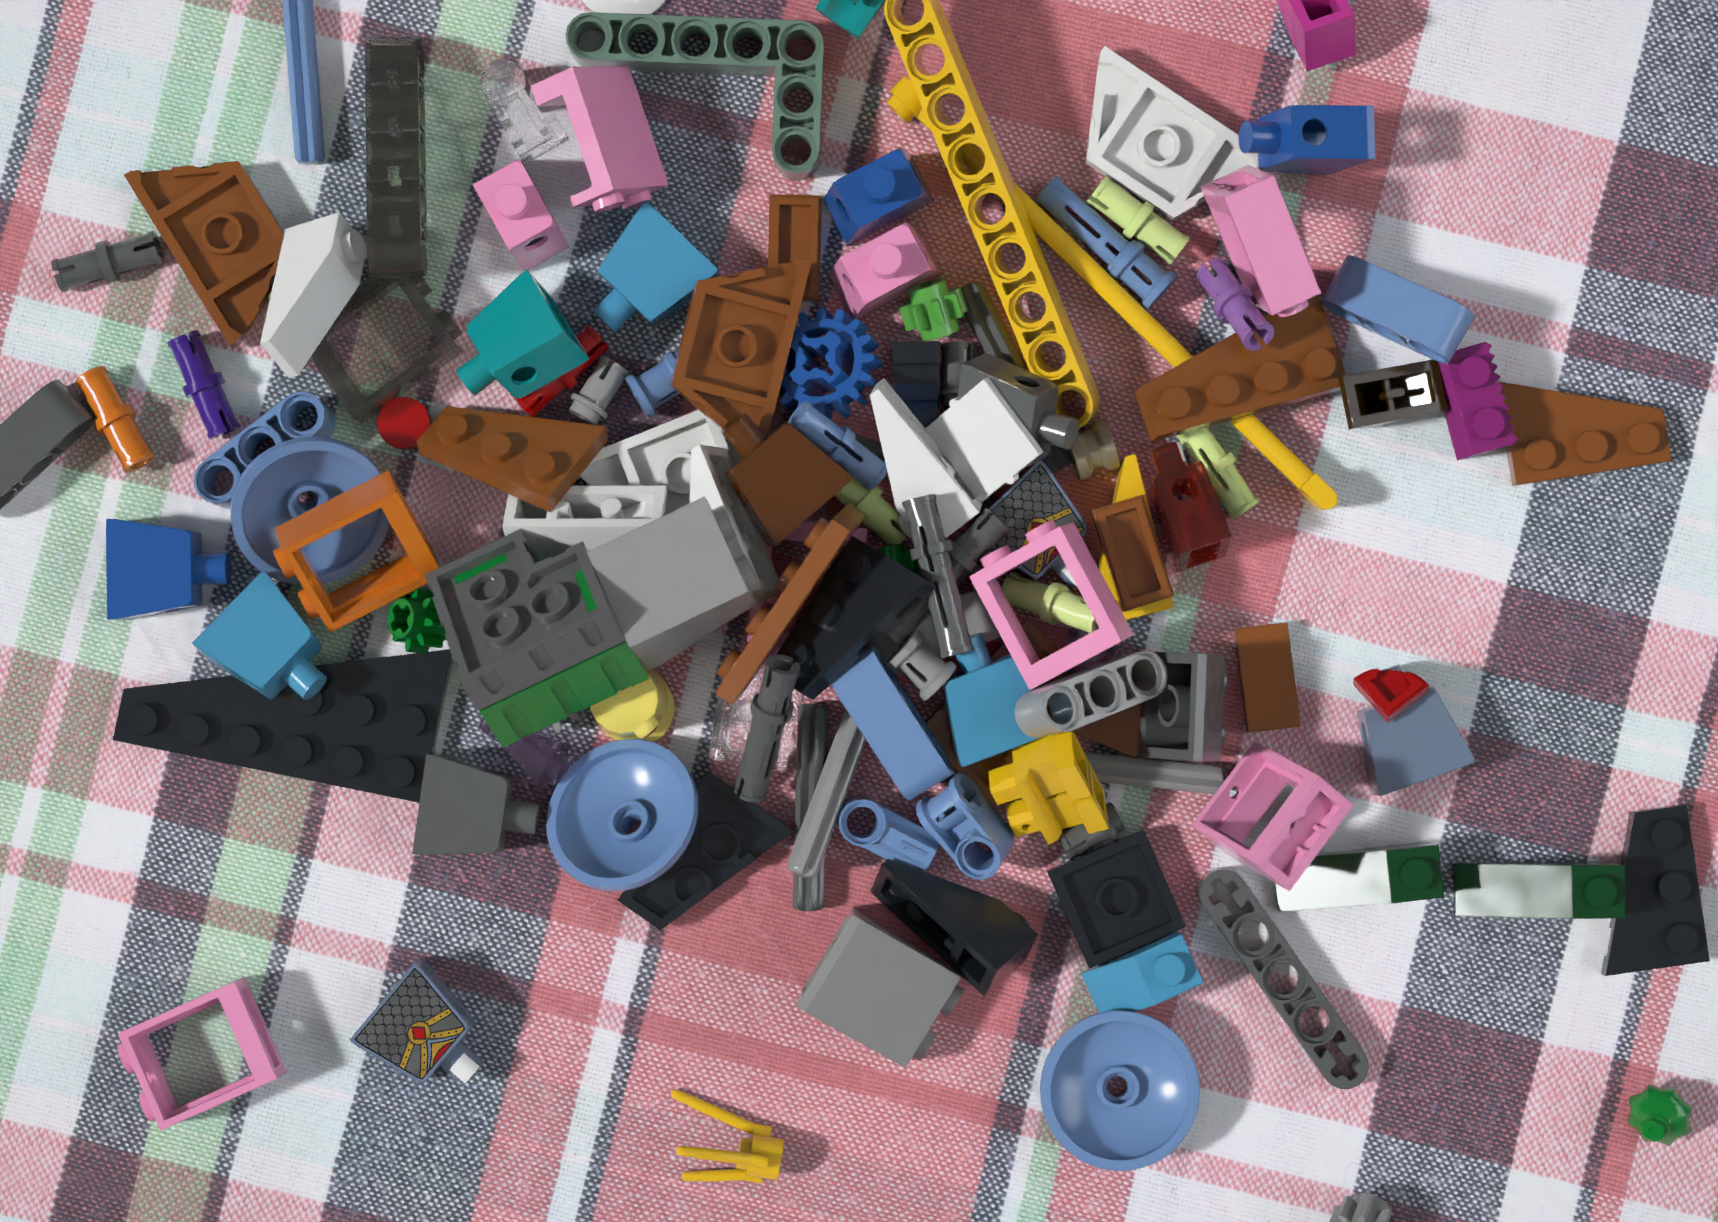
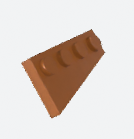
(1239, 382)
(796, 586)

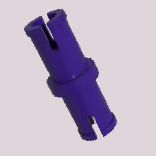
(203, 384)

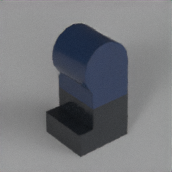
(917, 378)

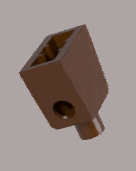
(780, 477)

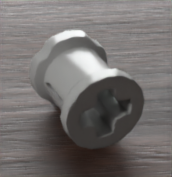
(921, 665)

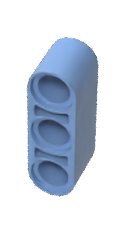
(1397, 309)
(240, 451)
(892, 724)

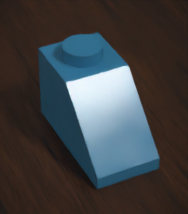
(1143, 975)

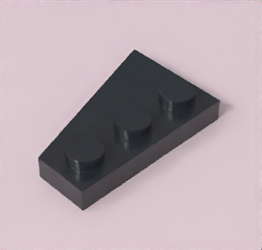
(724, 841)

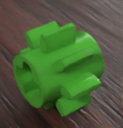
(933, 309)

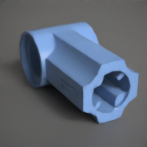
(891, 836)

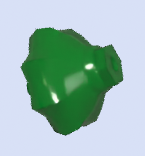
(1659, 1115)

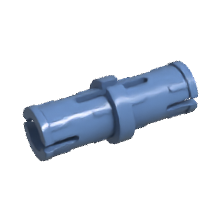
(839, 445)

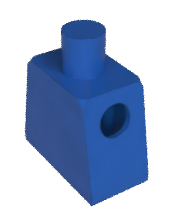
(1311, 138)
(877, 195)
(157, 569)

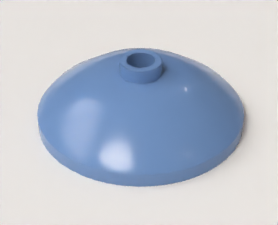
(270, 494)
(601, 802)
(1128, 1127)

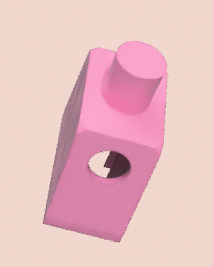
(521, 215)
(883, 269)

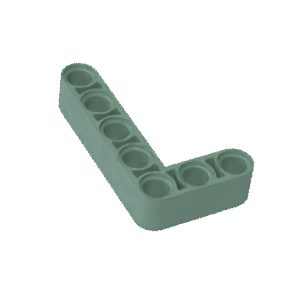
(721, 60)

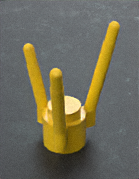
(756, 1156)

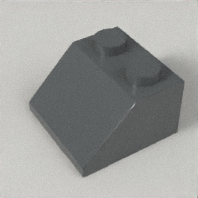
(1188, 713)

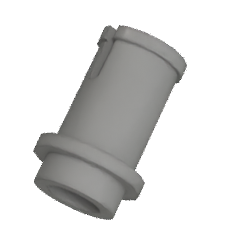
(598, 391)

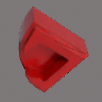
(1390, 690)

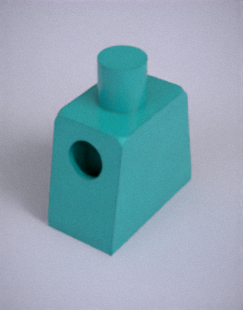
(521, 341)

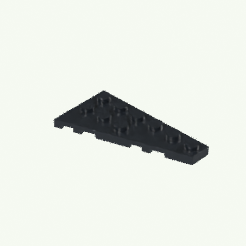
(357, 733)

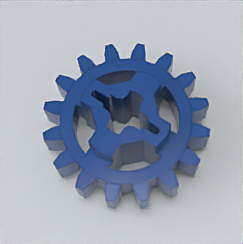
(841, 346)

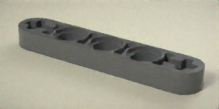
(1301, 996)

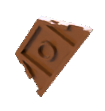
(217, 235)
(740, 342)

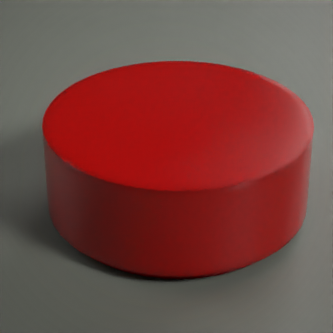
(403, 422)

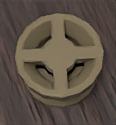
(1094, 451)

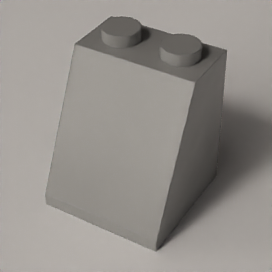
(674, 580)
(880, 989)

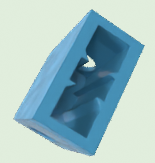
(650, 271)
(264, 642)
(983, 703)

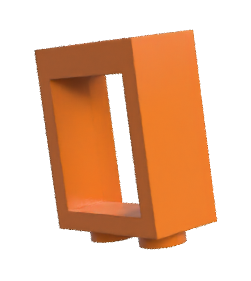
(374, 588)

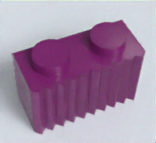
(1474, 403)

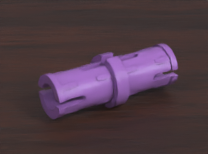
(1235, 304)

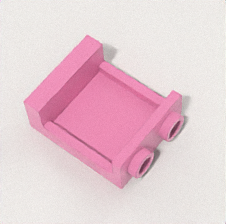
(609, 133)

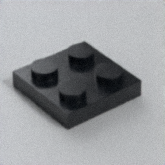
(1116, 898)

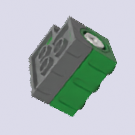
(531, 634)

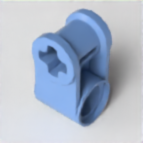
(963, 824)

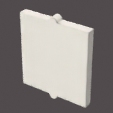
(984, 440)

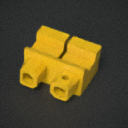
(1054, 785)

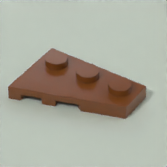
(514, 452)

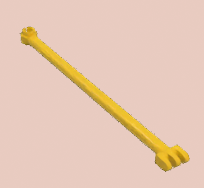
(1309, 484)

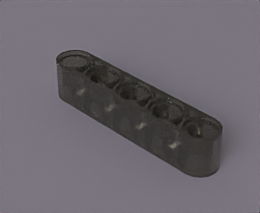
(395, 157)

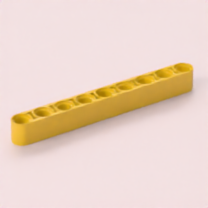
(973, 188)

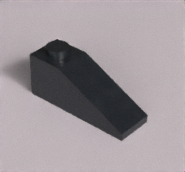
(960, 924)

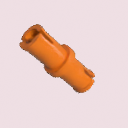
(114, 419)

